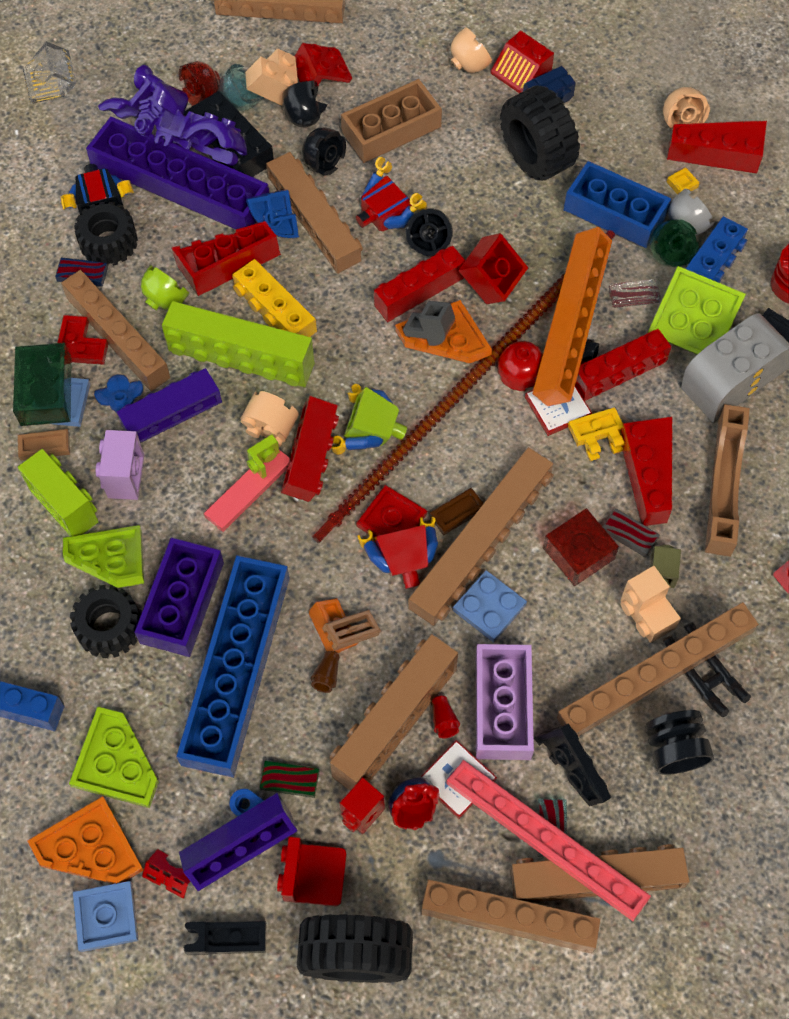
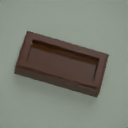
(456, 511)

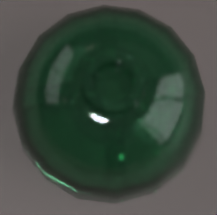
(674, 243)

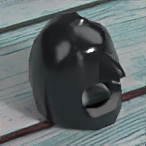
(301, 104)

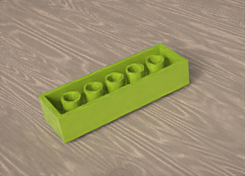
(238, 344)

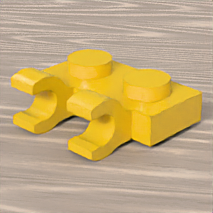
(596, 427)

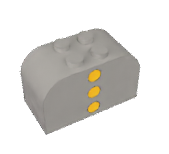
(736, 366)

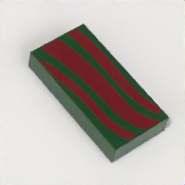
(289, 779)

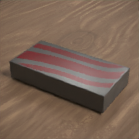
(630, 532)

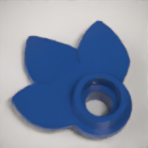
(118, 392)

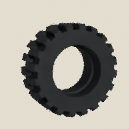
(540, 132)
(355, 948)

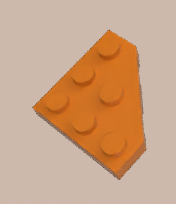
(462, 342)
(88, 846)

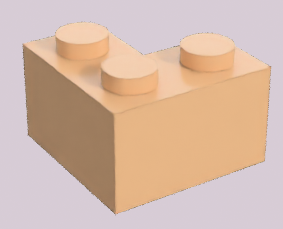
(272, 75)
(647, 604)

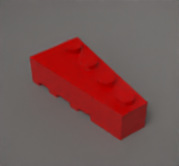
(719, 144)
(214, 261)

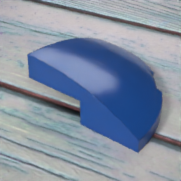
(276, 211)

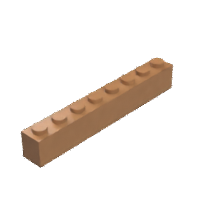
(480, 536)
(658, 670)

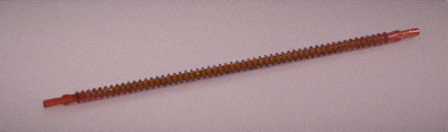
(516, 332)

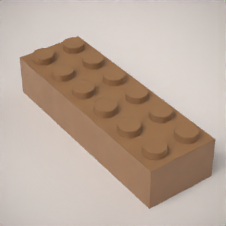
(394, 713)

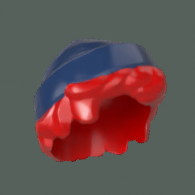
(413, 803)

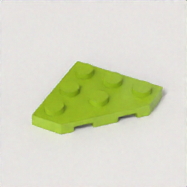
(108, 555)
(114, 762)

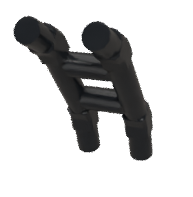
(722, 675)

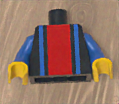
(95, 187)

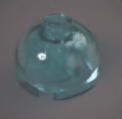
(234, 88)

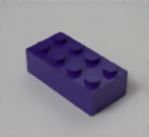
(179, 597)

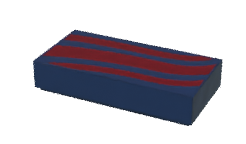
(93, 270)

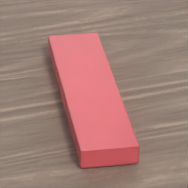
(244, 493)

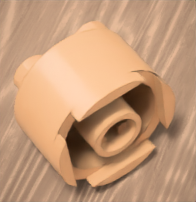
(268, 416)

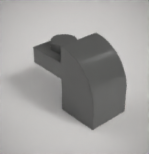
(432, 323)

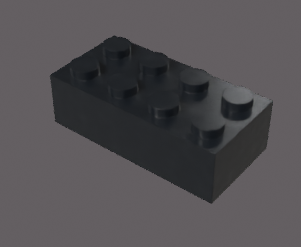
(258, 148)

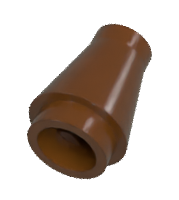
(325, 674)

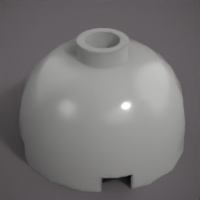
(690, 210)

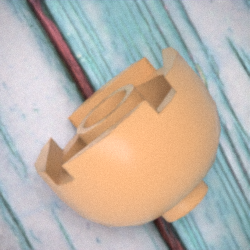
(468, 52)
(685, 106)

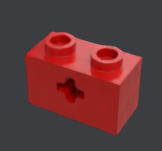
(361, 806)

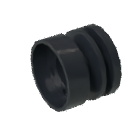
(679, 742)

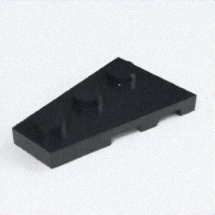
(569, 753)

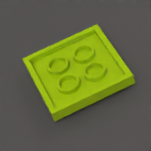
(696, 311)

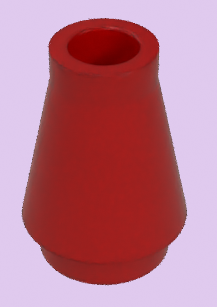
(444, 718)

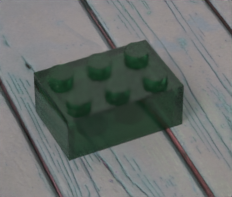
(42, 384)

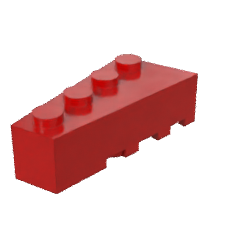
(650, 467)

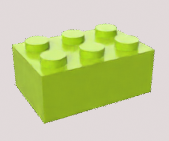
(59, 493)

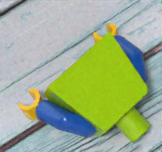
(370, 421)

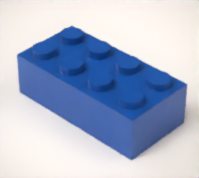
(616, 204)

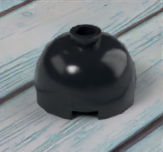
(323, 150)
(422, 239)

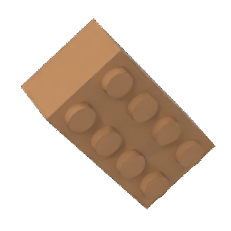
(391, 120)

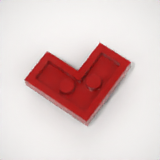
(82, 349)

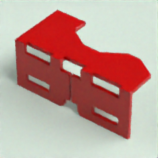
(159, 861)

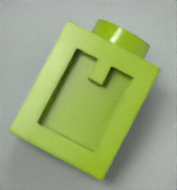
(262, 452)

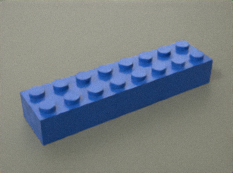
(233, 667)

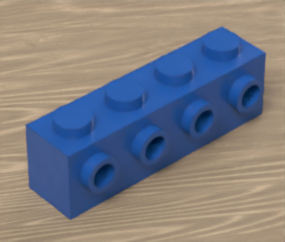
(719, 250)

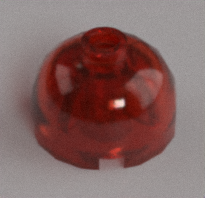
(199, 81)

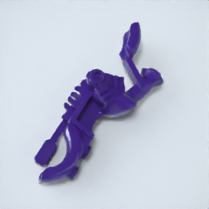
(165, 108)

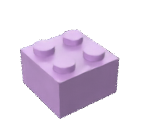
(120, 464)

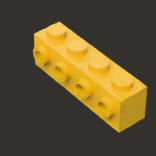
(272, 300)

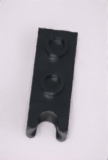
(227, 937)

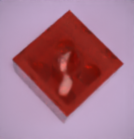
(580, 547)

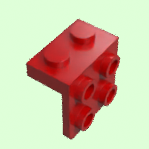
(320, 63)
(312, 873)

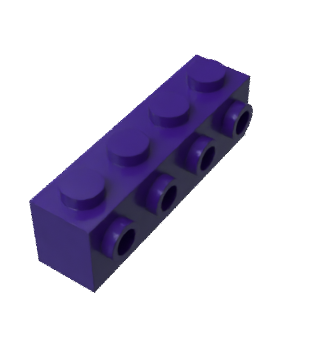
(170, 405)
(237, 842)

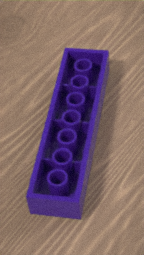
(175, 173)

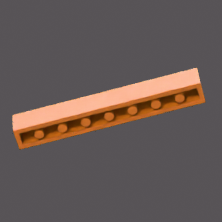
(572, 317)

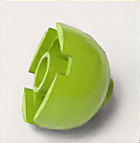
(161, 289)

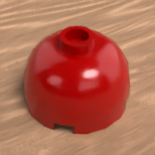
(520, 365)

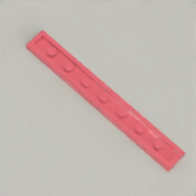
(549, 840)

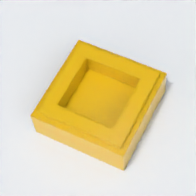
(683, 180)

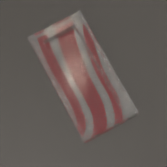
(634, 293)

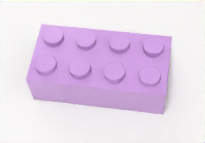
(504, 702)

